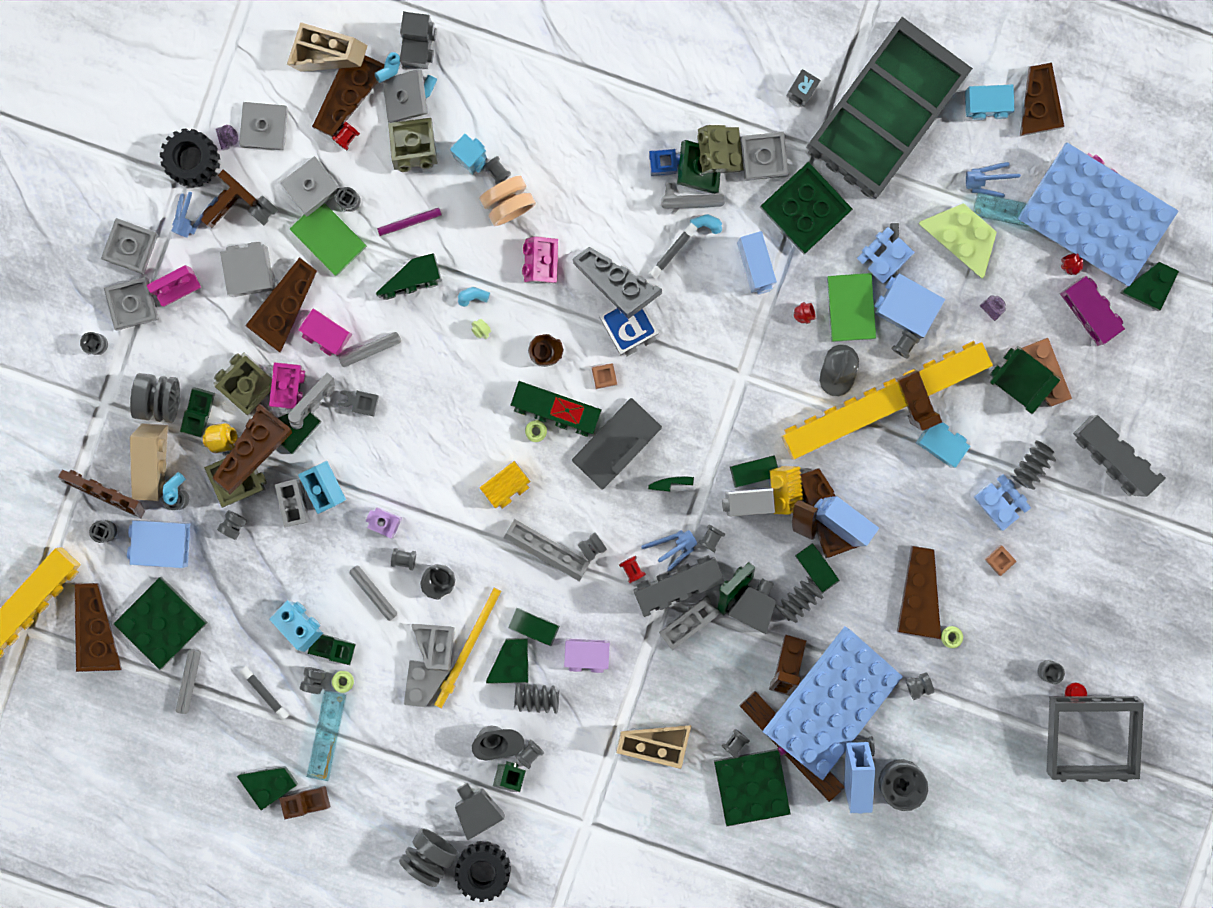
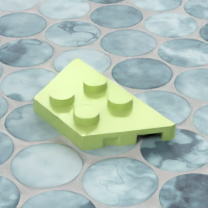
(963, 235)

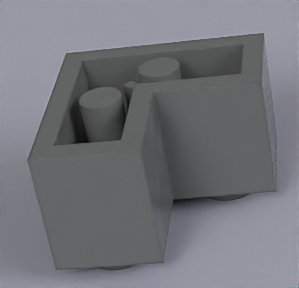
(417, 35)

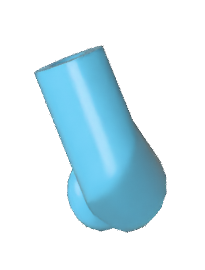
(472, 293)

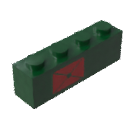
(556, 408)

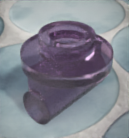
(227, 136)
(993, 306)

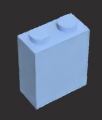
(756, 263)
(908, 305)
(845, 521)
(159, 543)
(859, 777)

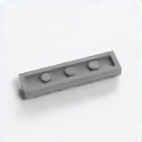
(546, 550)

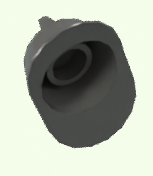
(839, 370)
(497, 743)

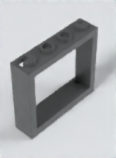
(1096, 704)

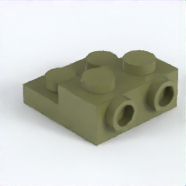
(412, 144)
(720, 149)
(243, 382)
(251, 486)

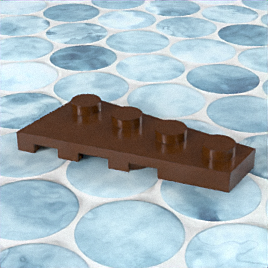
(346, 94)
(920, 603)

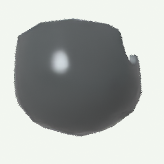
(437, 581)

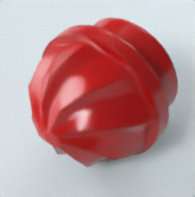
(1072, 264)
(804, 313)

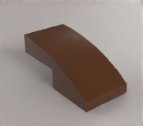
(804, 519)
(304, 802)

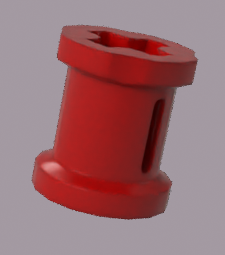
(345, 136)
(632, 569)

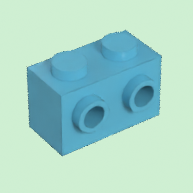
(989, 101)
(469, 153)
(944, 444)
(322, 487)
(296, 625)

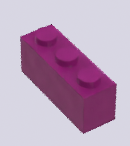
(1093, 310)

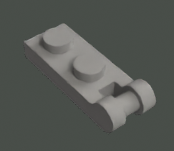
(311, 401)
(689, 623)

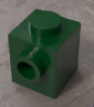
(509, 777)

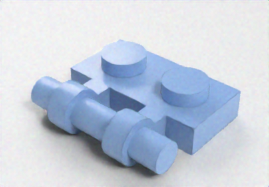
(890, 260)
(997, 507)

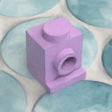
(390, 526)

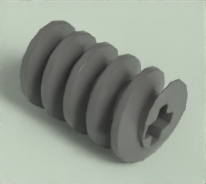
(1034, 465)
(800, 600)
(536, 698)

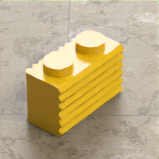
(505, 485)
(786, 488)

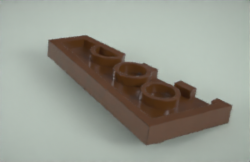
(280, 309)
(258, 441)
(815, 488)
(104, 494)
(93, 632)

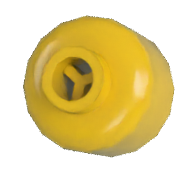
(220, 438)

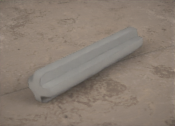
(693, 201)
(369, 349)
(373, 593)
(188, 681)

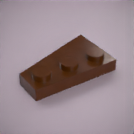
(1041, 102)

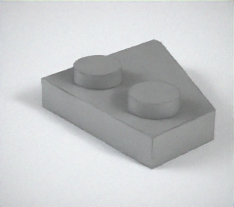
(435, 645)
(422, 683)

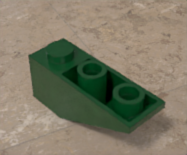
(415, 274)

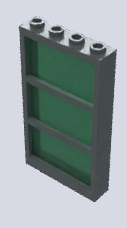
(888, 108)

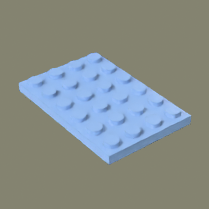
(1097, 214)
(833, 703)

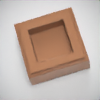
(604, 376)
(1000, 560)

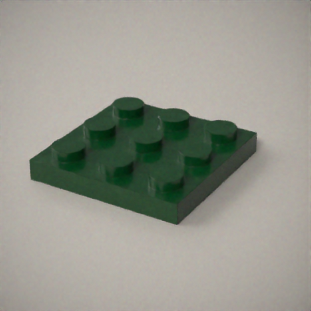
(806, 208)
(160, 623)
(752, 787)

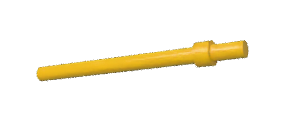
(448, 685)

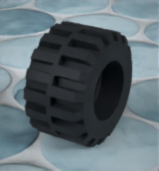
(174, 149)
(478, 889)

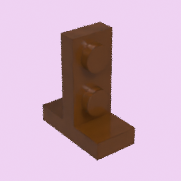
(226, 200)
(918, 402)
(788, 665)

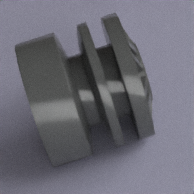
(155, 397)
(914, 791)
(428, 857)

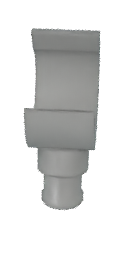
(670, 192)

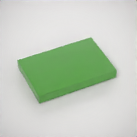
(328, 238)
(851, 307)

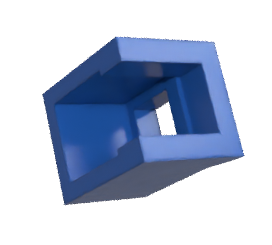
(657, 169)

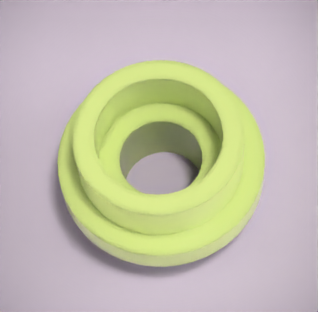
(480, 329)
(528, 431)
(958, 637)
(336, 681)

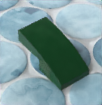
(197, 412)
(753, 471)
(665, 484)
(817, 568)
(534, 627)
(333, 649)

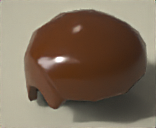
(545, 350)

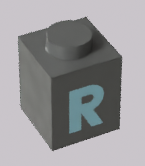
(802, 88)

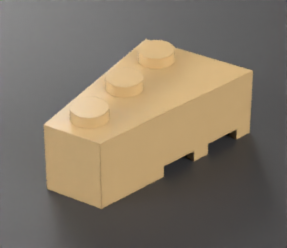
(324, 50)
(148, 461)
(655, 745)

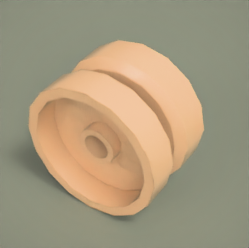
(507, 200)

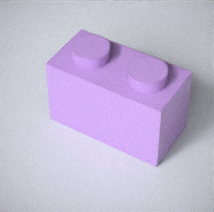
(586, 654)

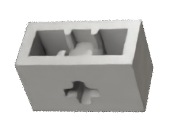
(292, 503)

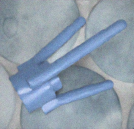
(976, 179)
(182, 225)
(685, 542)

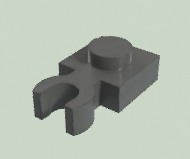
(362, 403)

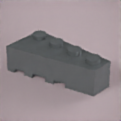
(1117, 457)
(678, 585)

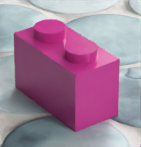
(324, 332)

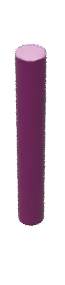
(409, 221)

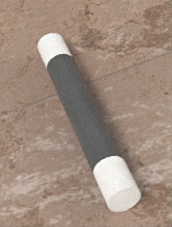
(684, 237)
(264, 693)

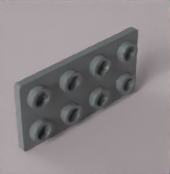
(616, 443)

